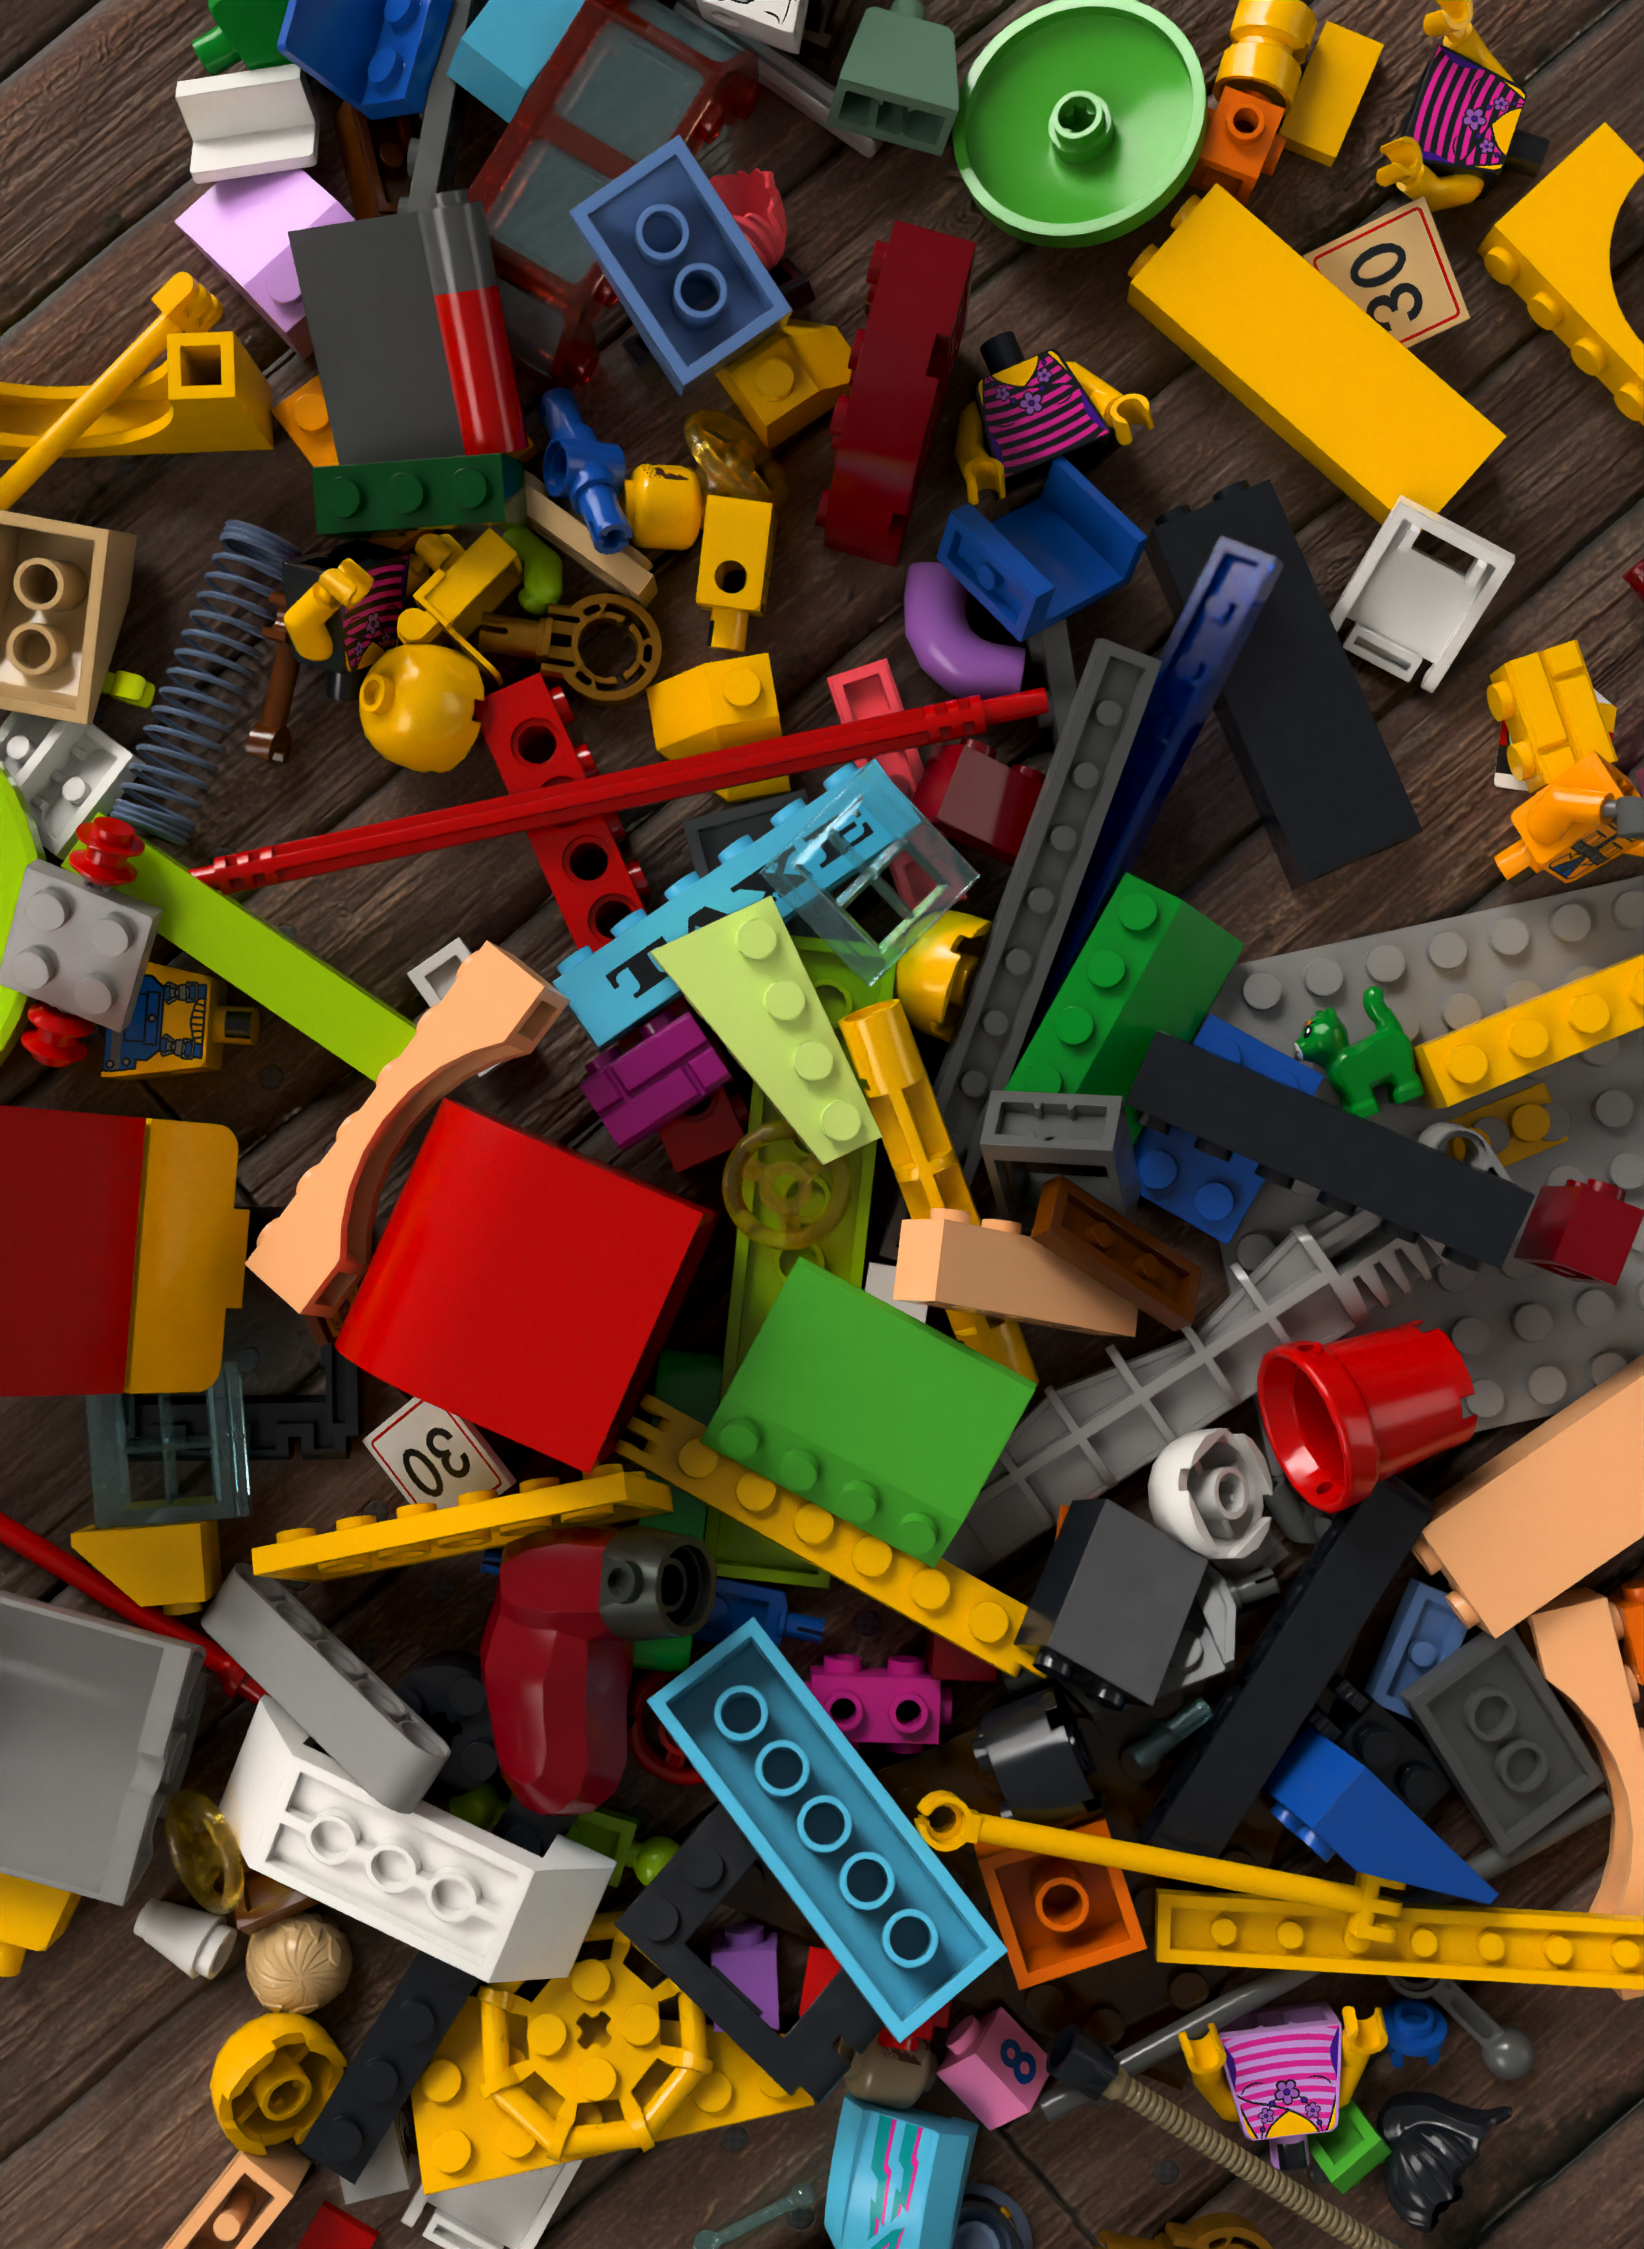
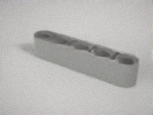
(326, 1689)

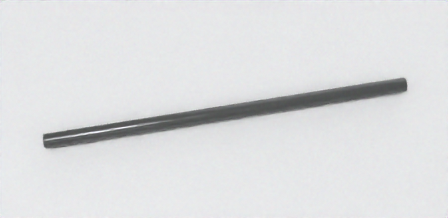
(1279, 1981)

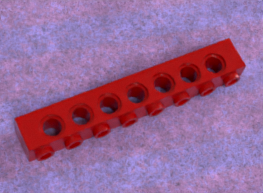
(509, 723)

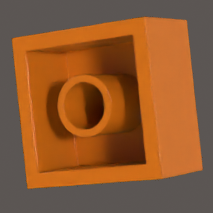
(1058, 1910)

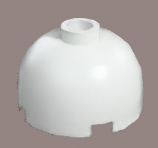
(1211, 1492)

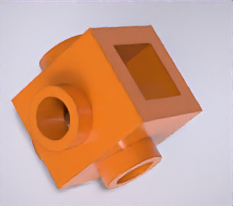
(1239, 143)

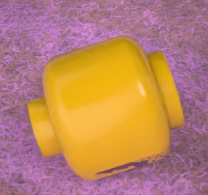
(663, 506)

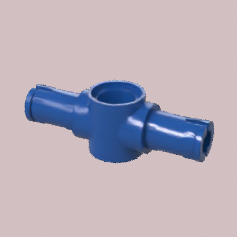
(584, 471)

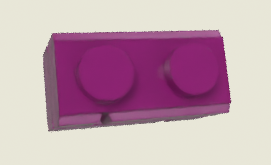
(654, 1079)

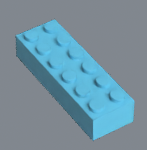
(827, 1829)

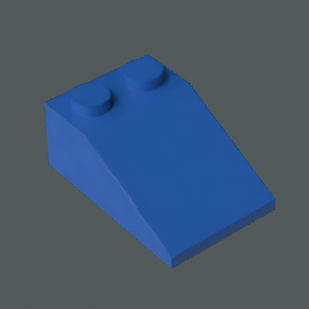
(1350, 1813)

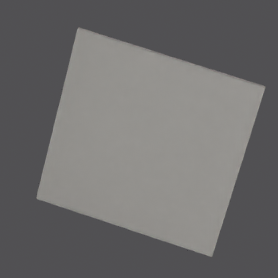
(1521, 1330)

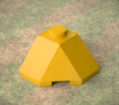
(789, 379)
(719, 709)

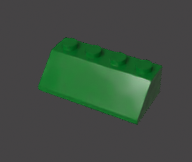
(1141, 971)

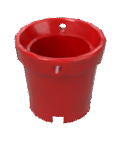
(1362, 1409)

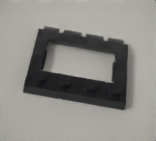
(270, 1420)
(676, 1907)

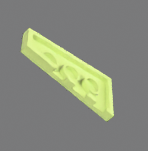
(766, 1012)

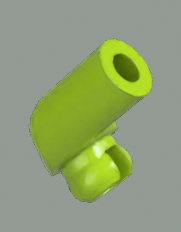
(541, 571)

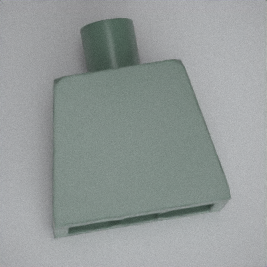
(899, 80)

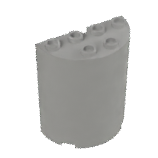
(89, 1744)

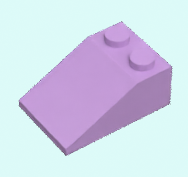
(245, 236)

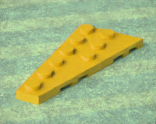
(476, 2141)

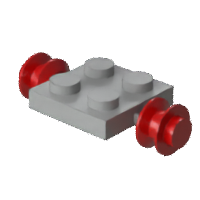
(80, 943)

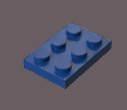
(1193, 1183)

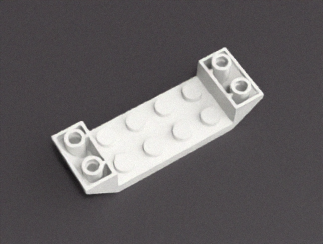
(408, 1874)

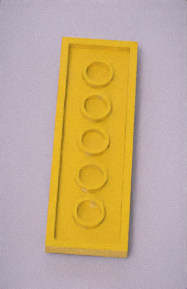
(474, 1525)

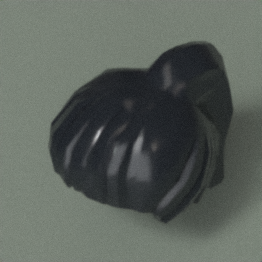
(1431, 2150)

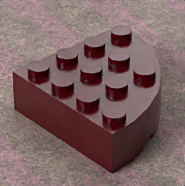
(897, 389)

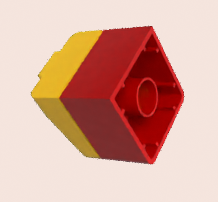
(115, 1252)

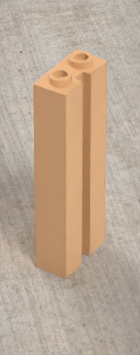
(1543, 1508)

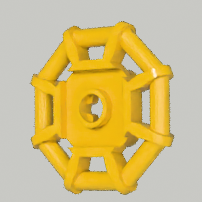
(598, 2072)

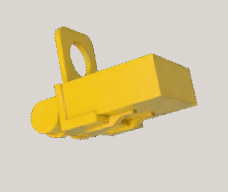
(457, 596)

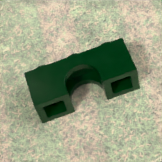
(419, 495)

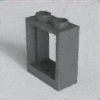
(1059, 1131)

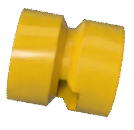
(1267, 49)

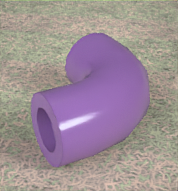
(947, 645)

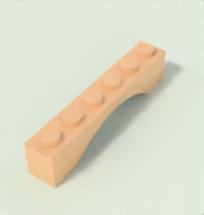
(325, 1233)
(1580, 1657)

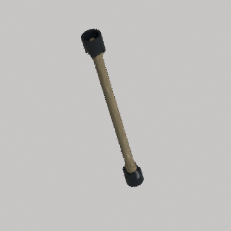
(1092, 2070)

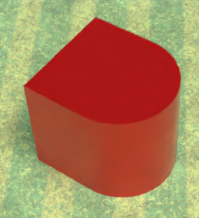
(525, 1285)

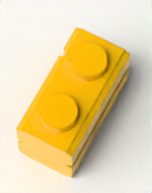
(1548, 714)

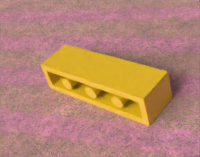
(1532, 1034)

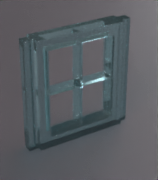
(911, 832)
(227, 1450)

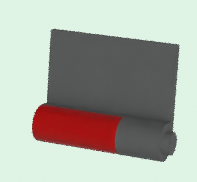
(410, 334)

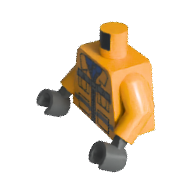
(1575, 824)

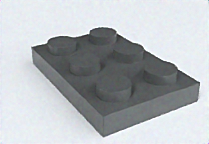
(1502, 1738)

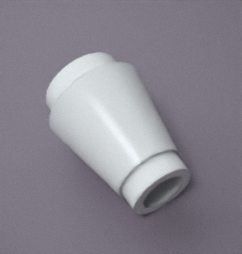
(187, 1936)

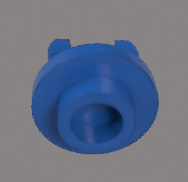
(1414, 2030)

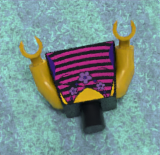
(1460, 120)
(1035, 414)
(349, 601)

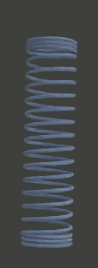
(269, 552)

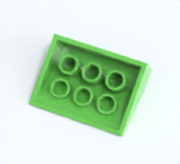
(868, 1412)

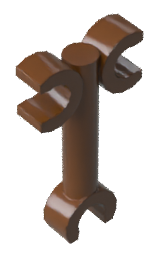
(270, 736)

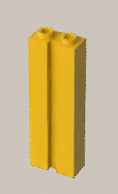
(1308, 359)

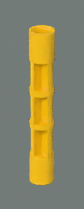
(922, 1152)

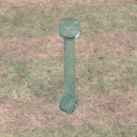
(801, 2197)

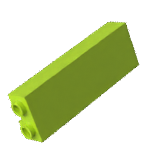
(267, 963)

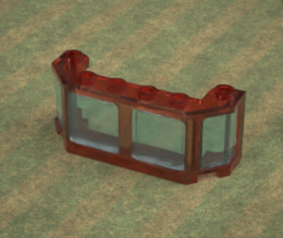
(604, 102)

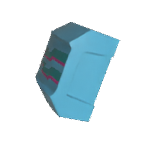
(897, 2177)

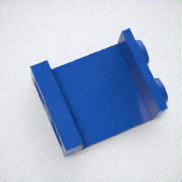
(1044, 555)

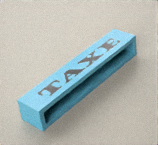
(625, 985)

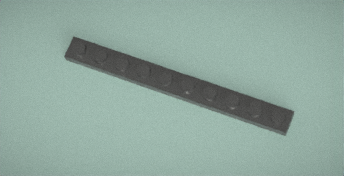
(1037, 901)

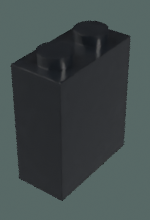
(1110, 1604)

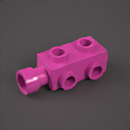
(877, 1696)

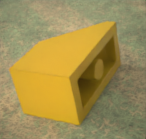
(157, 1562)

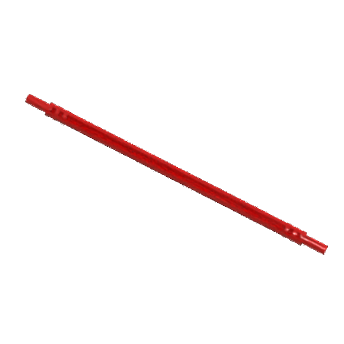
(616, 791)

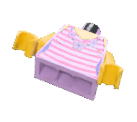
(1284, 2072)

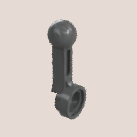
(1504, 2047)

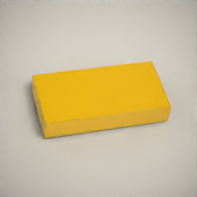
(1329, 93)

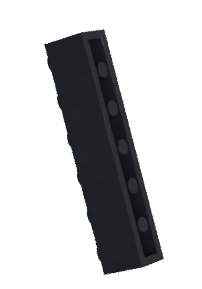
(1330, 1150)

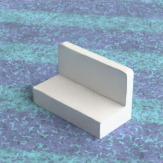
(250, 123)

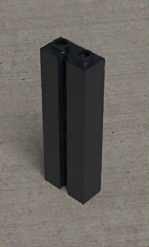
(1291, 696)

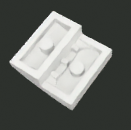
(63, 773)

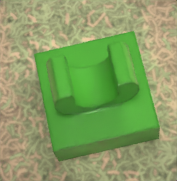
(1349, 2149)

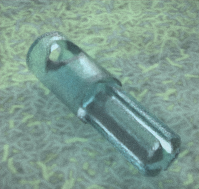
(1171, 1733)

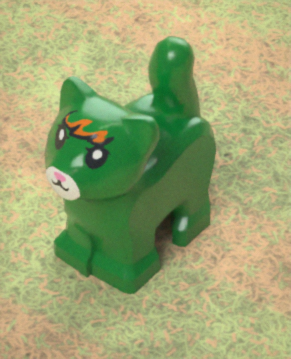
(1375, 1060)

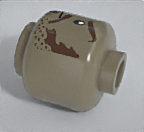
(889, 2074)

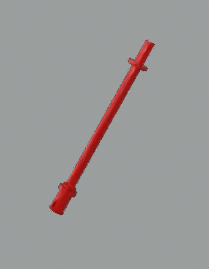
(150, 1618)

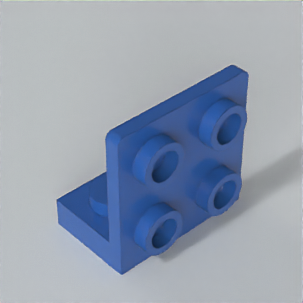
(368, 50)

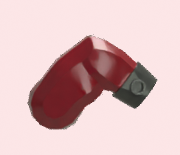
(564, 1649)

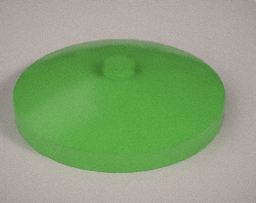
(1080, 121)

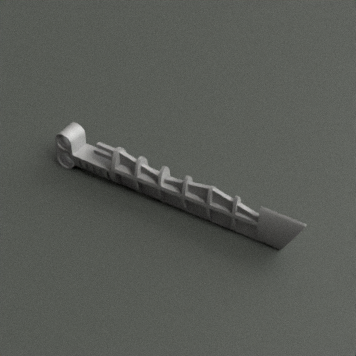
(1122, 1417)

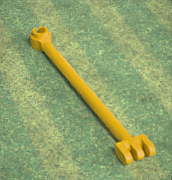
(185, 308)
(970, 1826)

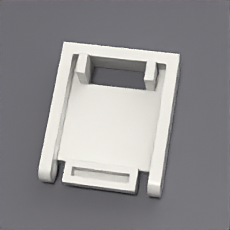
(1413, 603)
(494, 2212)

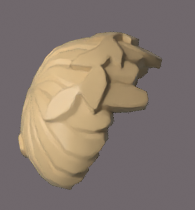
(299, 1963)

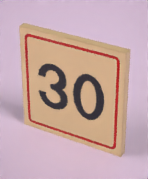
(1397, 273)

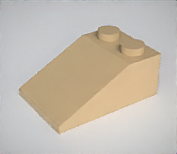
(59, 613)

